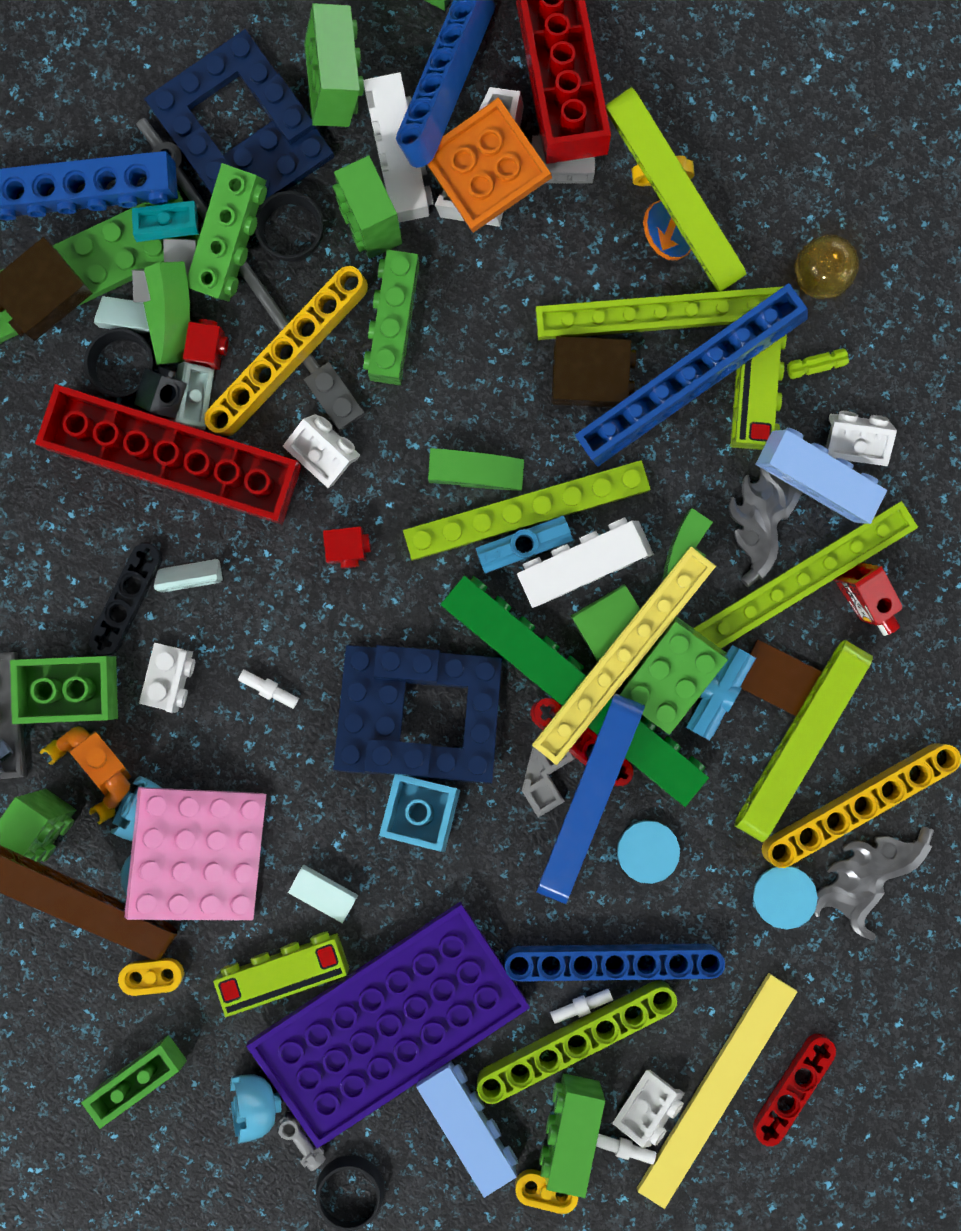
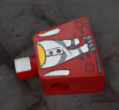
(871, 596)

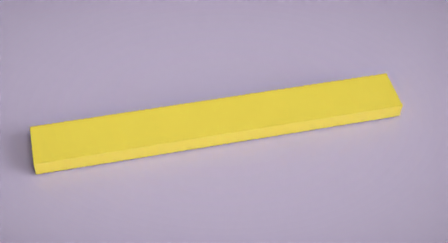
(623, 655)
(716, 1090)

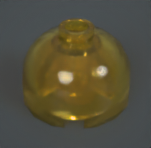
(826, 266)

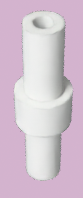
(268, 689)
(581, 1006)
(625, 1149)

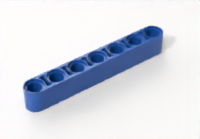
(443, 79)
(590, 798)
(628, 968)

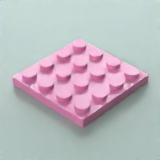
(194, 855)

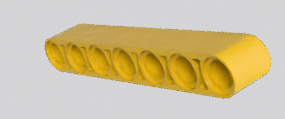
(302, 348)
(875, 804)

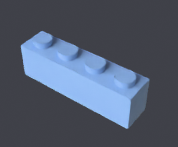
(821, 476)
(468, 1129)

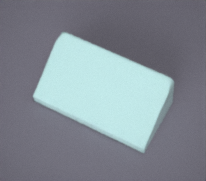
(121, 314)
(196, 395)
(188, 576)
(323, 893)

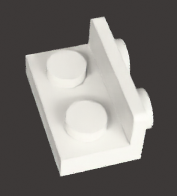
(861, 438)
(321, 449)
(167, 678)
(649, 1110)

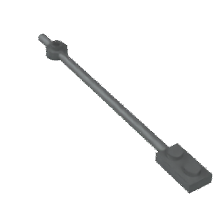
(323, 380)

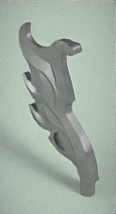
(761, 510)
(864, 874)

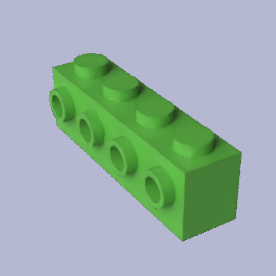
(226, 232)
(393, 317)

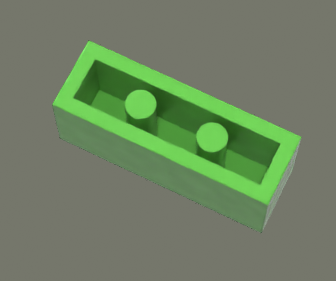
(134, 1082)

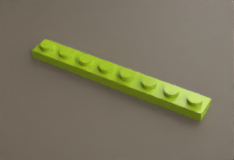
(647, 313)
(526, 510)
(808, 576)

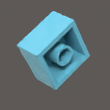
(419, 813)

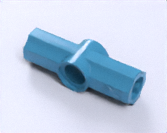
(543, 537)
(721, 693)

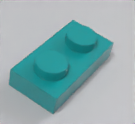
(165, 221)

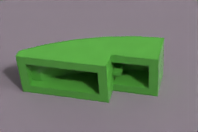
(167, 310)
(475, 470)
(688, 534)

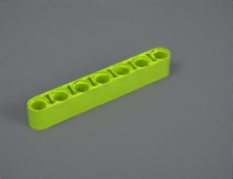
(675, 189)
(803, 740)
(568, 1055)

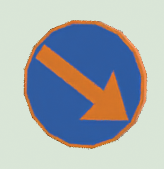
(663, 233)

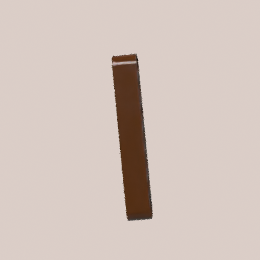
(81, 905)

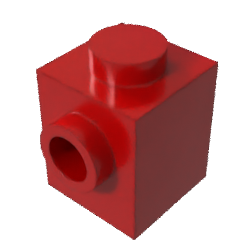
(205, 344)
(346, 546)

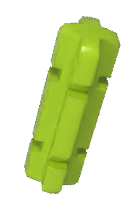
(817, 363)

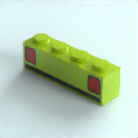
(757, 398)
(281, 974)

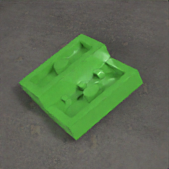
(605, 619)

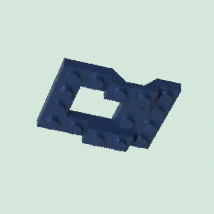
(278, 152)
(374, 707)

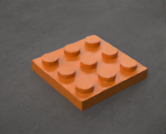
(487, 165)

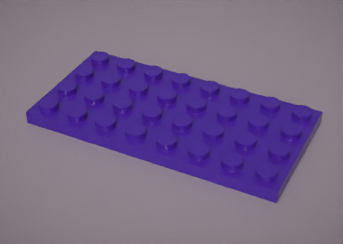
(388, 1025)

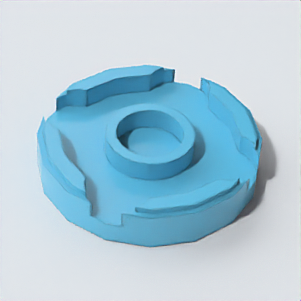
(648, 851)
(785, 897)

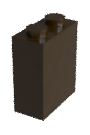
(39, 290)
(592, 371)

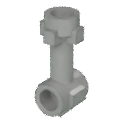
(291, 1130)

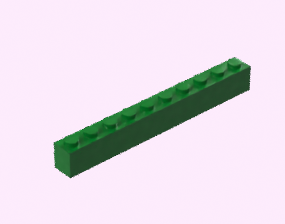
(560, 678)

